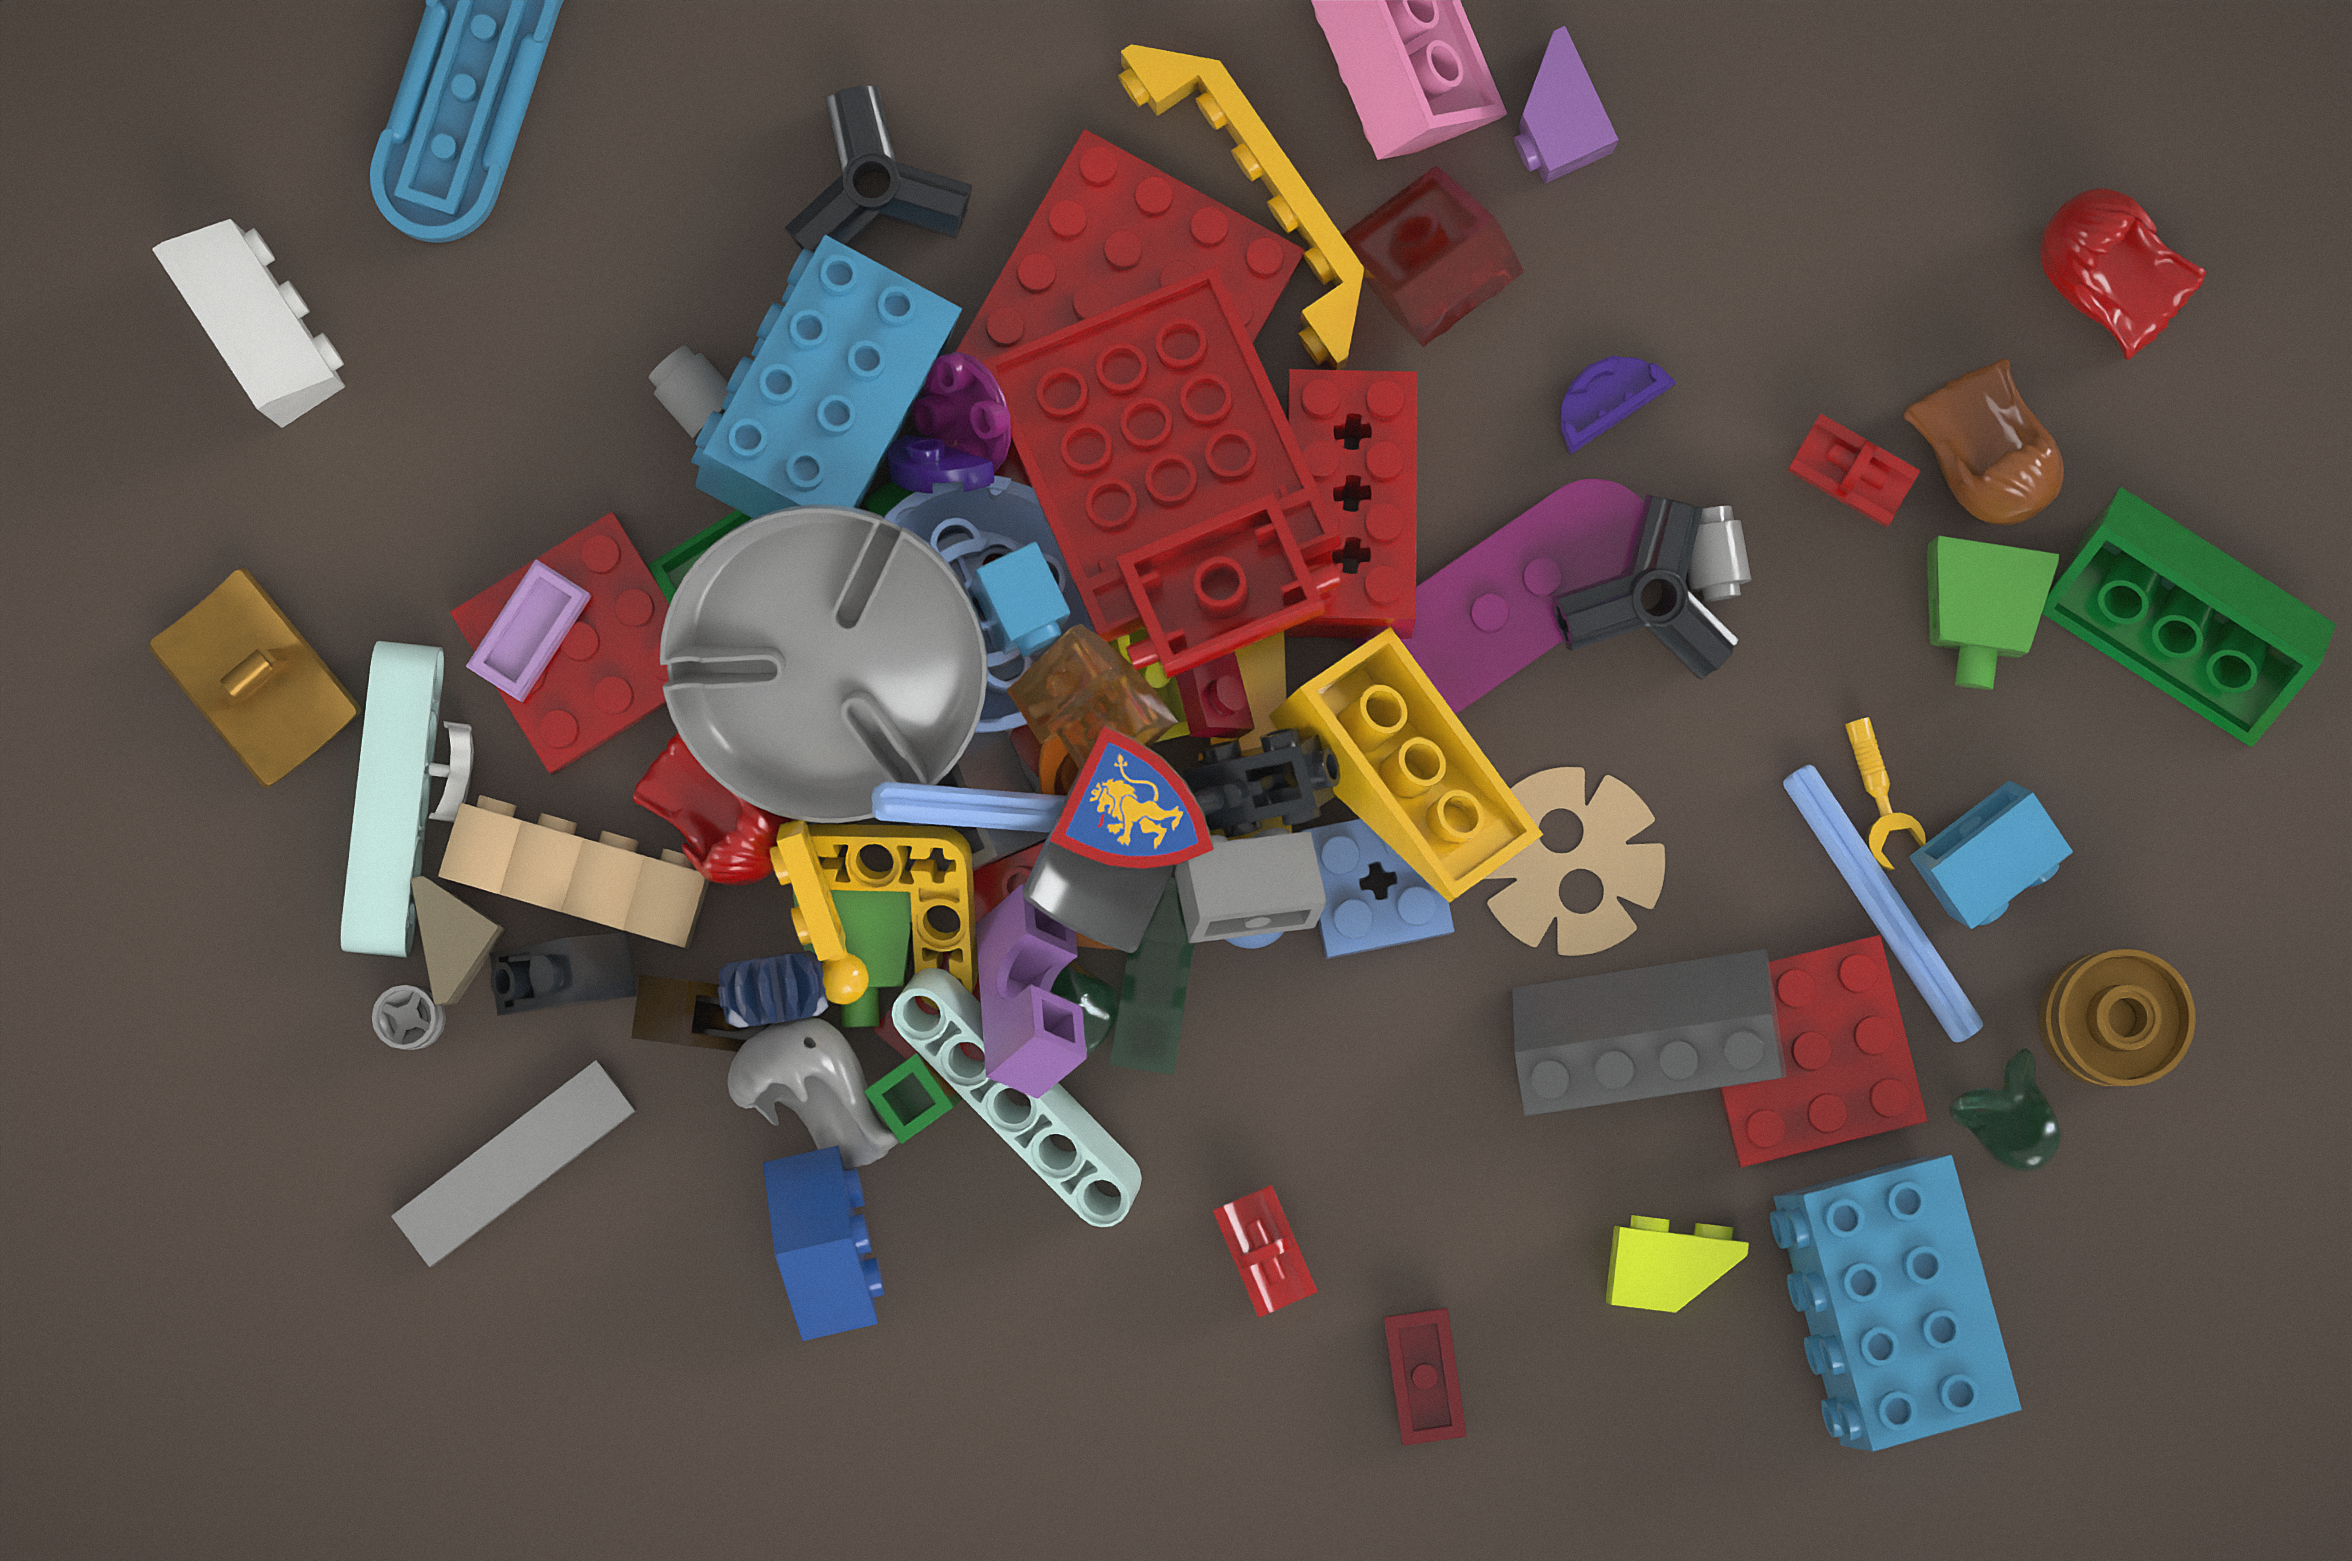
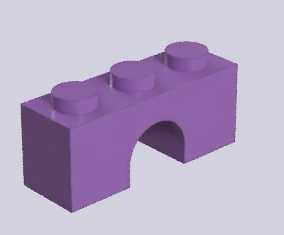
(1027, 1030)

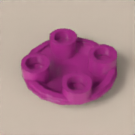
(965, 406)

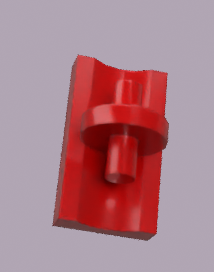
(1853, 470)
(1265, 1251)

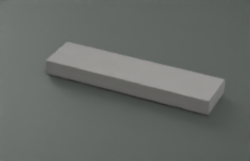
(514, 1163)

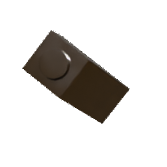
(685, 1015)

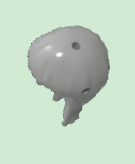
(820, 1079)

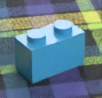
(1021, 601)
(1991, 855)

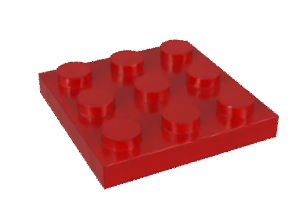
(610, 659)
(1841, 1056)

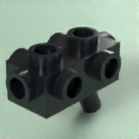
(1256, 783)

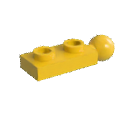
(816, 916)

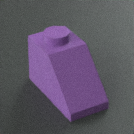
(1563, 116)

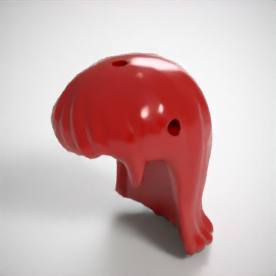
(2115, 268)
(725, 831)

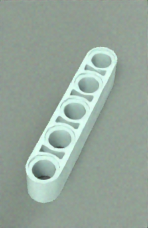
(392, 798)
(1022, 1127)

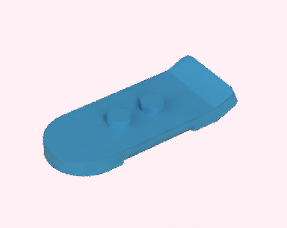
(459, 114)

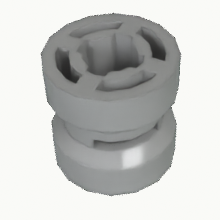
(397, 1015)

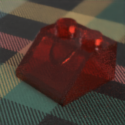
(1433, 255)

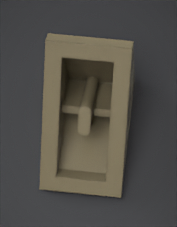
(454, 938)

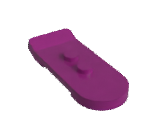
(1495, 602)

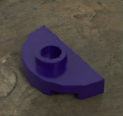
(1606, 396)
(924, 461)

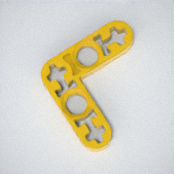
(924, 882)

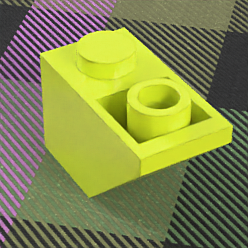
(1667, 1268)

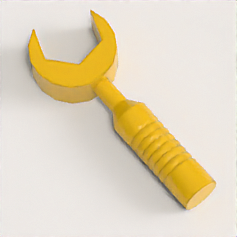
(1877, 785)

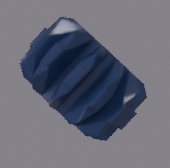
(772, 989)

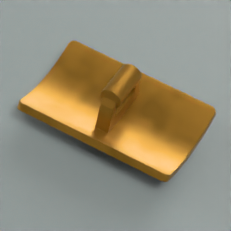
(255, 678)

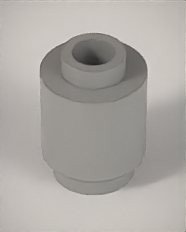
(1718, 556)

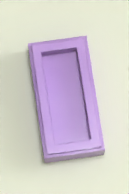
(529, 630)

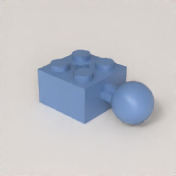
(1352, 917)

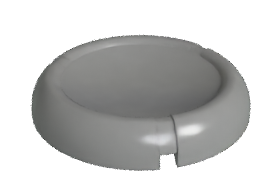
(823, 661)

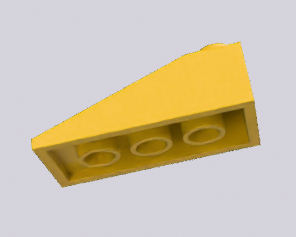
(1410, 766)

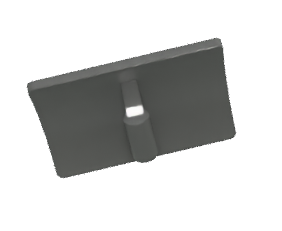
(1093, 897)

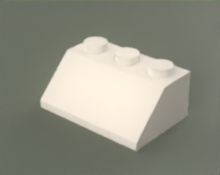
(253, 319)

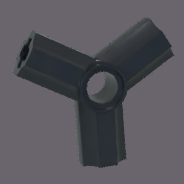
(865, 147)
(1678, 620)

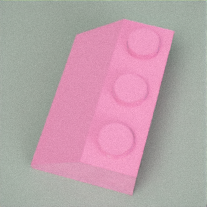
(1410, 70)

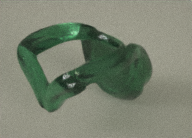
(2019, 1121)

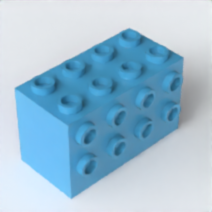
(825, 385)
(1894, 1303)

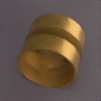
(2117, 1018)

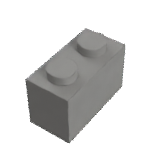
(1251, 886)

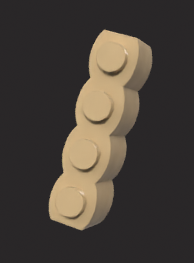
(574, 874)

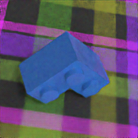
(822, 1242)

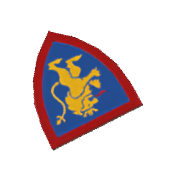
(1131, 809)

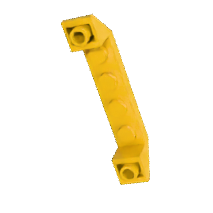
(1167, 78)

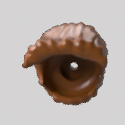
(1990, 445)

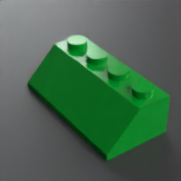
(2188, 617)

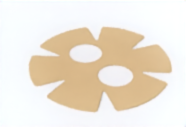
(1624, 869)

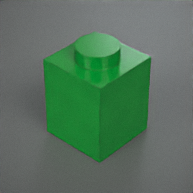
(912, 1097)

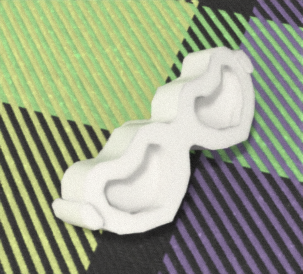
(457, 772)

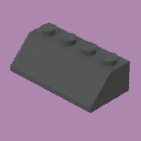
(1646, 1033)

